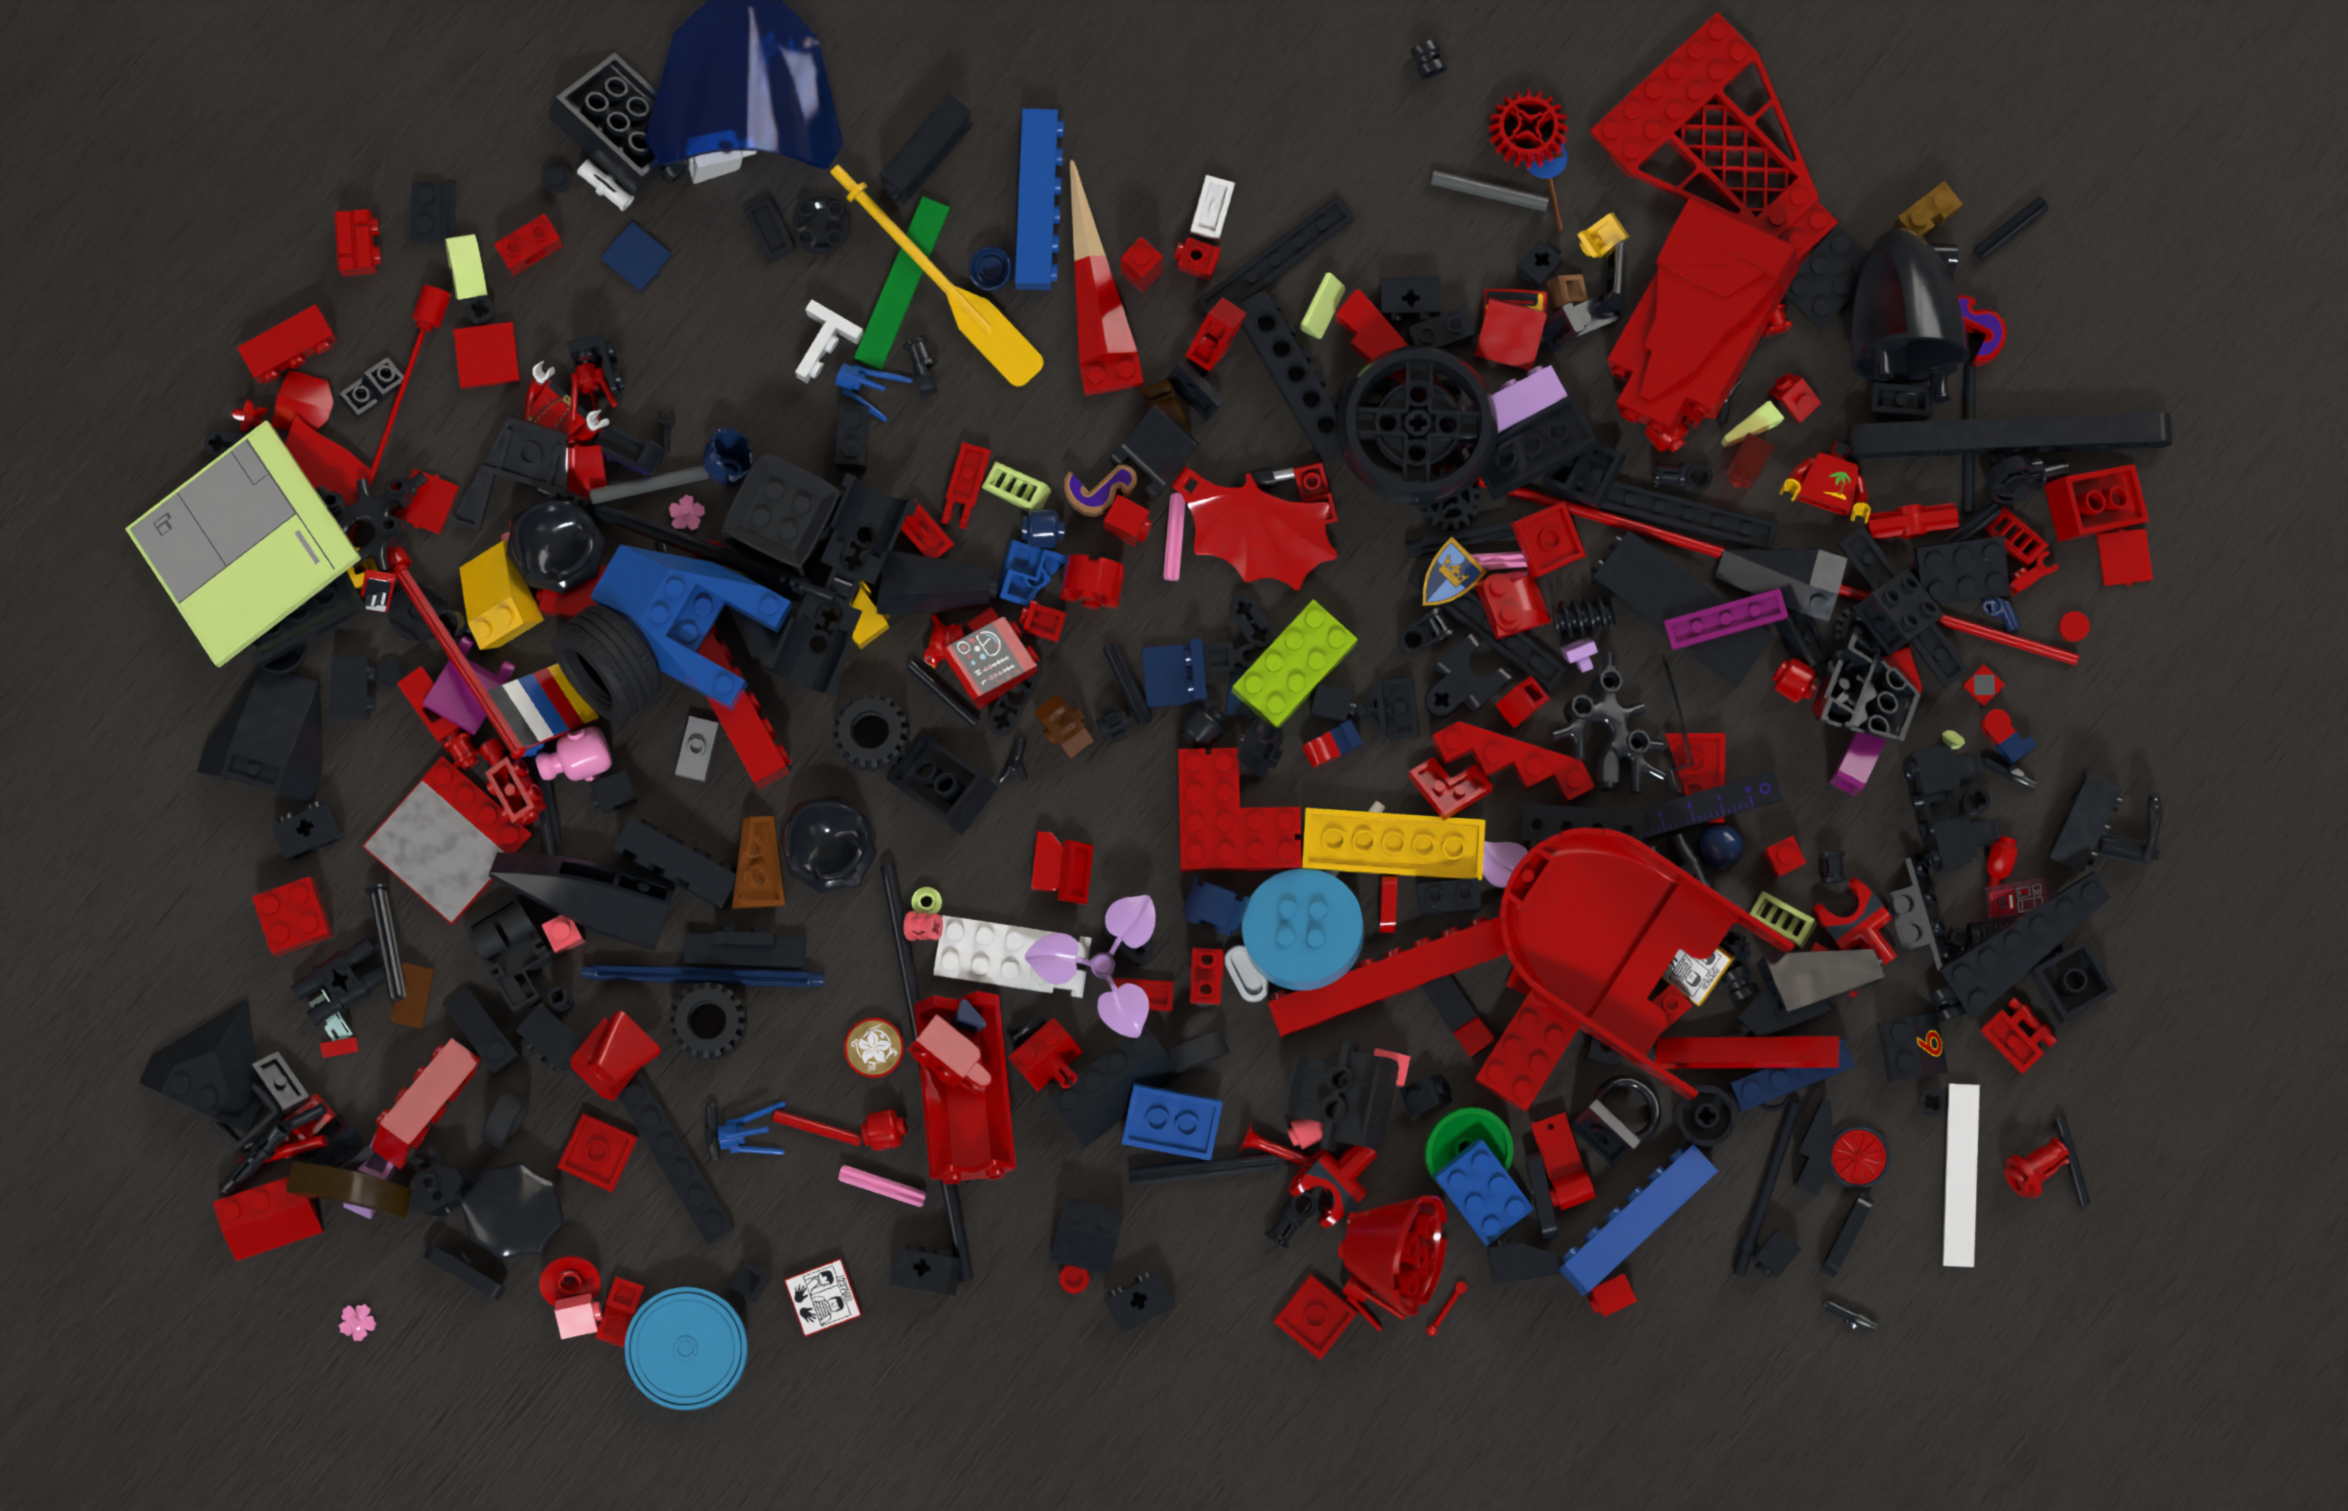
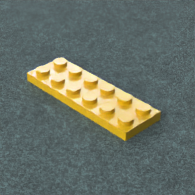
(1393, 844)

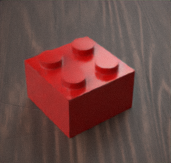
(292, 916)

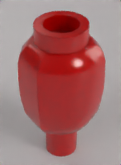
(2001, 860)

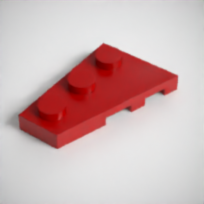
(1709, 762)

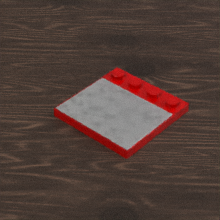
(445, 840)

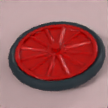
(1859, 1157)

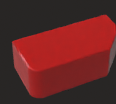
(1047, 863)

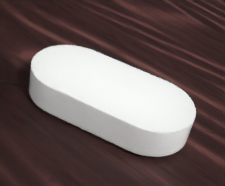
(1248, 980)

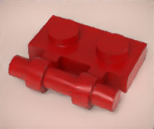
(2012, 1041)

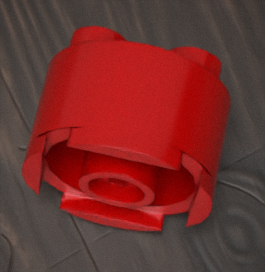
(1092, 581)

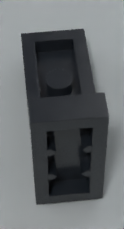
(1577, 321)

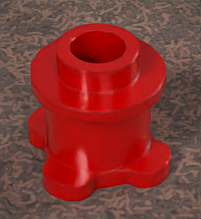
(1778, 323)
(463, 751)

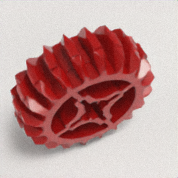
(1516, 109)

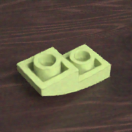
(466, 266)

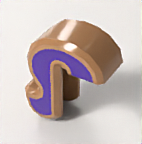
(1100, 498)

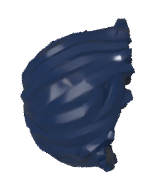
(727, 451)

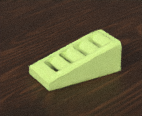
(1759, 421)
(1039, 498)
(1804, 934)

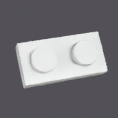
(1212, 208)

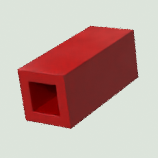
(1141, 264)
(416, 688)

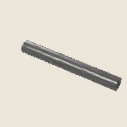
(1489, 191)
(648, 484)

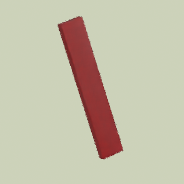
(1748, 1052)

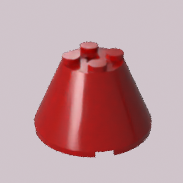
(1398, 1250)

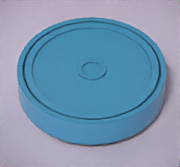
(1303, 929)
(686, 1348)

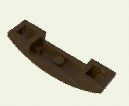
(349, 1188)

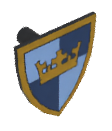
(1450, 574)

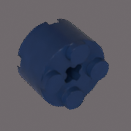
(1215, 906)

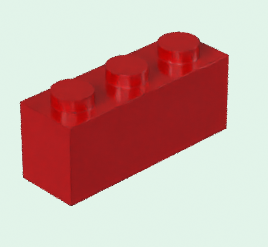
(287, 345)

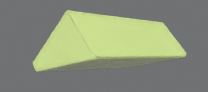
(1323, 306)

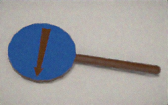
(1549, 171)

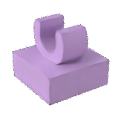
(1579, 652)

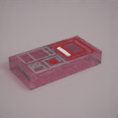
(2015, 897)

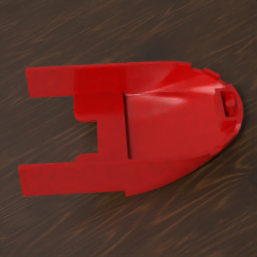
(1597, 925)

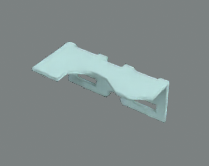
(333, 1023)

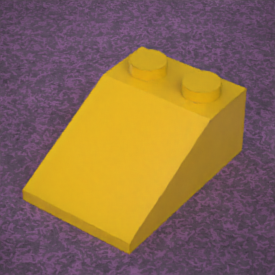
(497, 598)

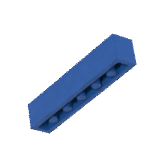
(1037, 199)
(1638, 1219)

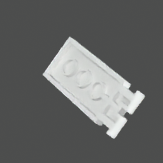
(997, 955)

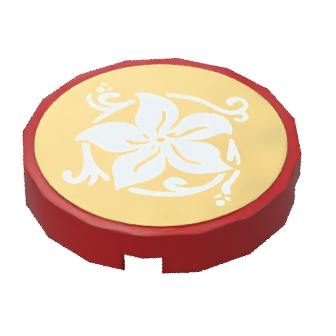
(874, 1048)

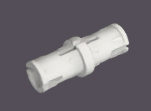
(619, 197)

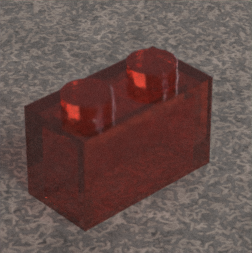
(1748, 461)

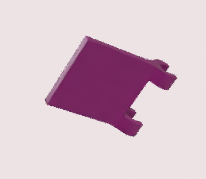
(453, 698)

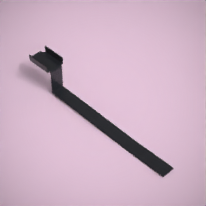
(1672, 775)

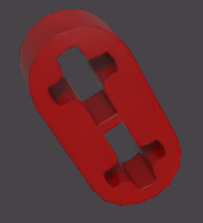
(1388, 904)

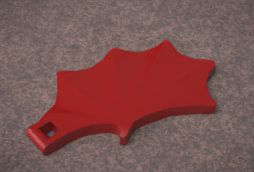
(1257, 530)

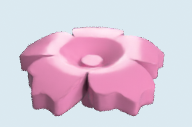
(686, 513)
(357, 1322)

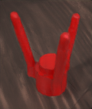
(588, 379)
(1357, 1290)

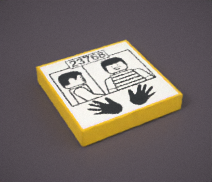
(1697, 977)

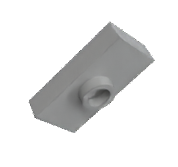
(697, 748)

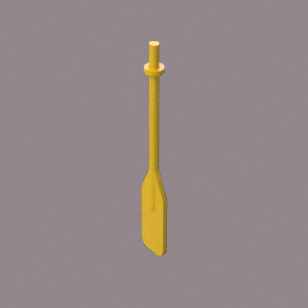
(973, 314)

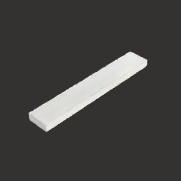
(1960, 1175)

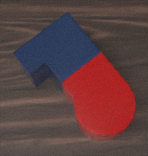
(2004, 738)
(1332, 745)

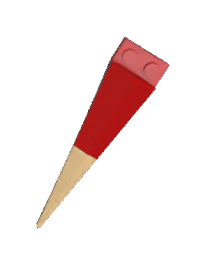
(1104, 337)

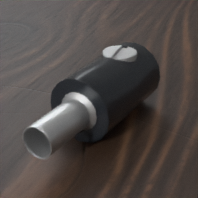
(1265, 477)

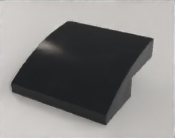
(344, 1147)

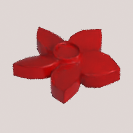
(249, 415)

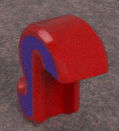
(1986, 325)

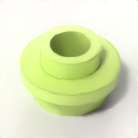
(923, 892)

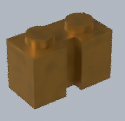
(1935, 206)

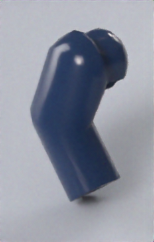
(2002, 609)

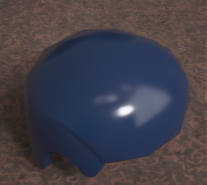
(990, 268)
(1720, 846)

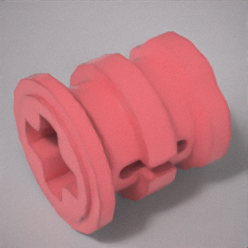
(922, 926)

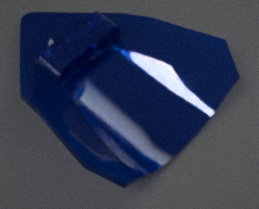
(744, 82)

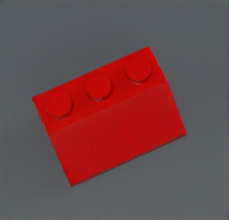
(266, 1219)

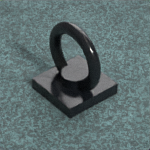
(1606, 1131)

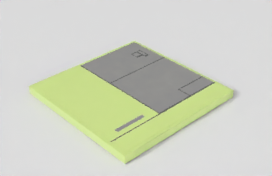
(243, 543)

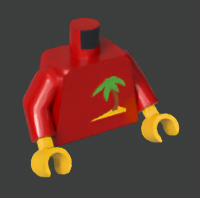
(1830, 483)

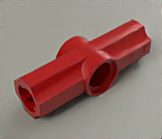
(1912, 521)

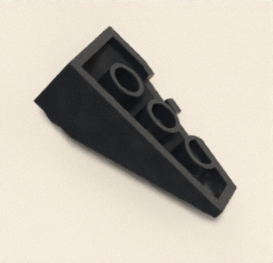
(1806, 577)

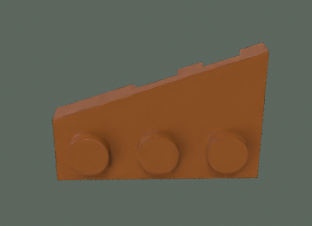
(758, 867)

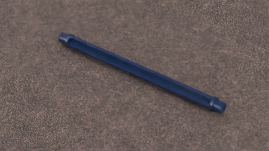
(701, 975)

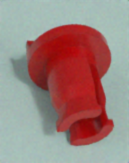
(2028, 1173)

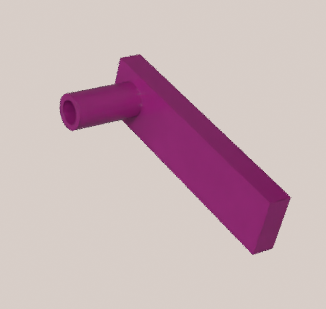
(1725, 619)

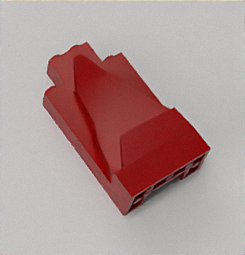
(1699, 317)

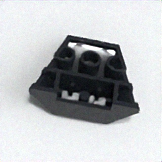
(1865, 692)

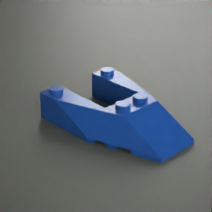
(673, 607)

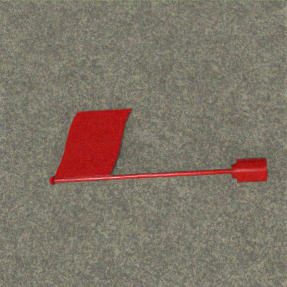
(335, 466)

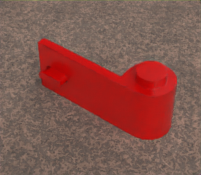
(1562, 1162)

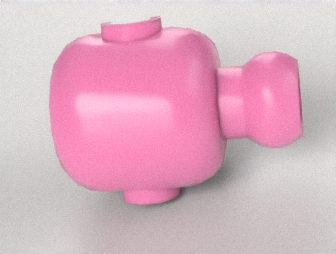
(578, 755)

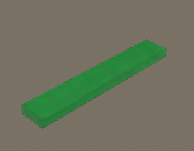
(901, 285)

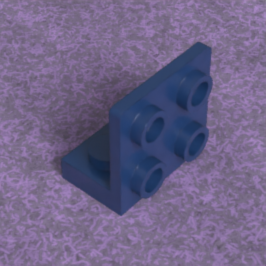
(1174, 674)

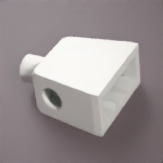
(715, 164)

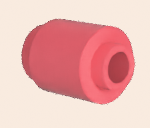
(1305, 1132)

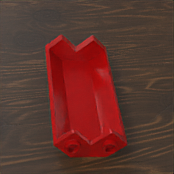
(965, 1131)

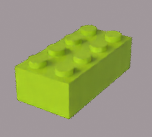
(1294, 665)

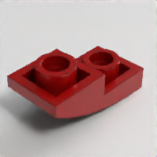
(1314, 487)

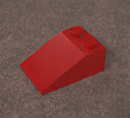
(2096, 502)

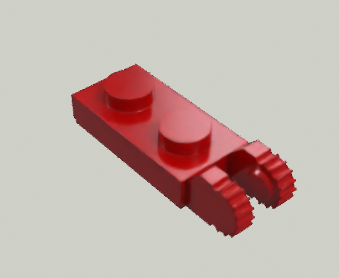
(966, 481)

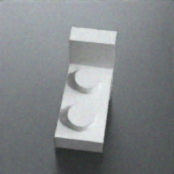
(826, 339)

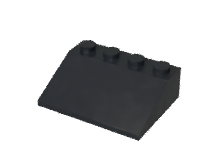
(609, 119)

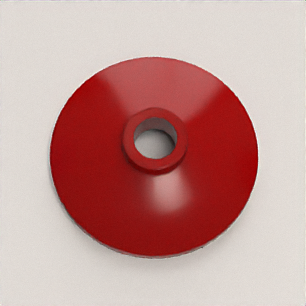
(556, 1287)

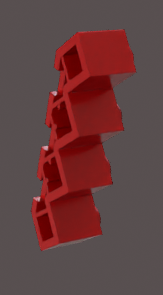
(1497, 752)

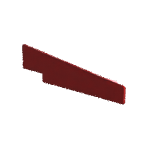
(1374, 336)

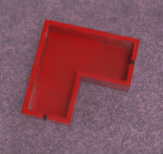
(1218, 832)

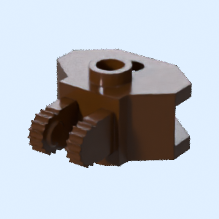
(1063, 726)

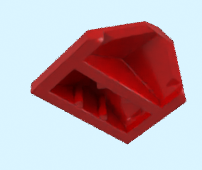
(302, 396)

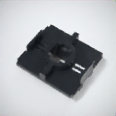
(1260, 747)

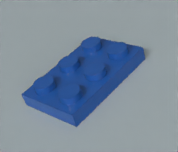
(1171, 1121)
(1483, 1191)

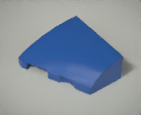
(1026, 572)

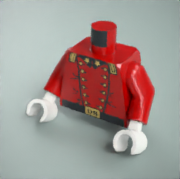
(551, 407)

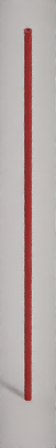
(1717, 551)

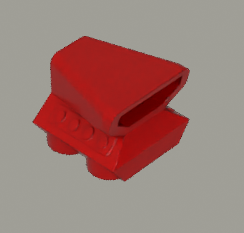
(613, 1055)

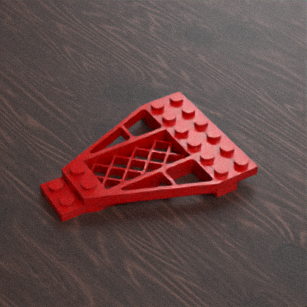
(1681, 90)

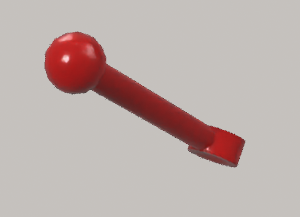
(1460, 1288)

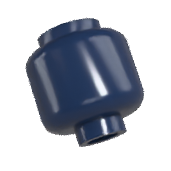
(1042, 528)

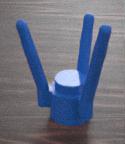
(853, 378)
(732, 1135)

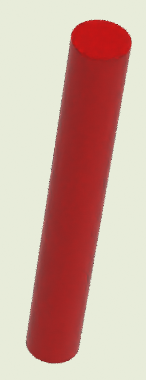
(817, 1128)
(297, 1147)

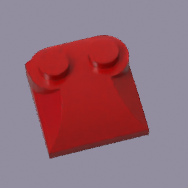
(1512, 603)

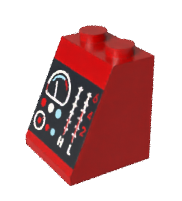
(991, 661)

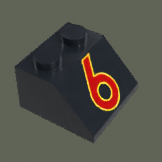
(1912, 1047)

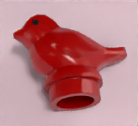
(940, 638)

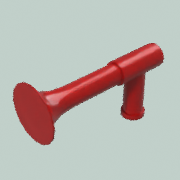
(1253, 1140)

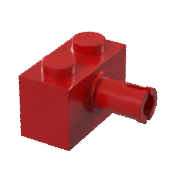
(1047, 1056)

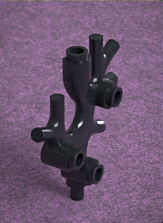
(377, 512)
(1616, 717)

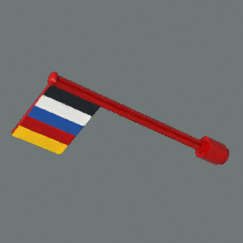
(521, 710)

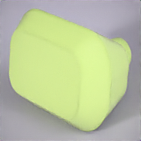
(1952, 738)

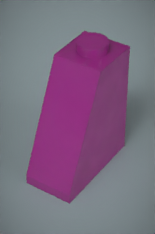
(1857, 763)

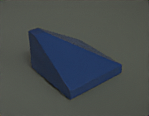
(967, 1018)

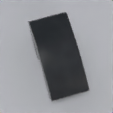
(372, 388)

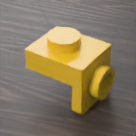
(1602, 236)

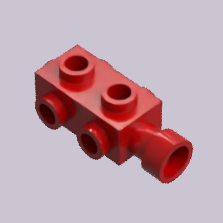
(512, 784)

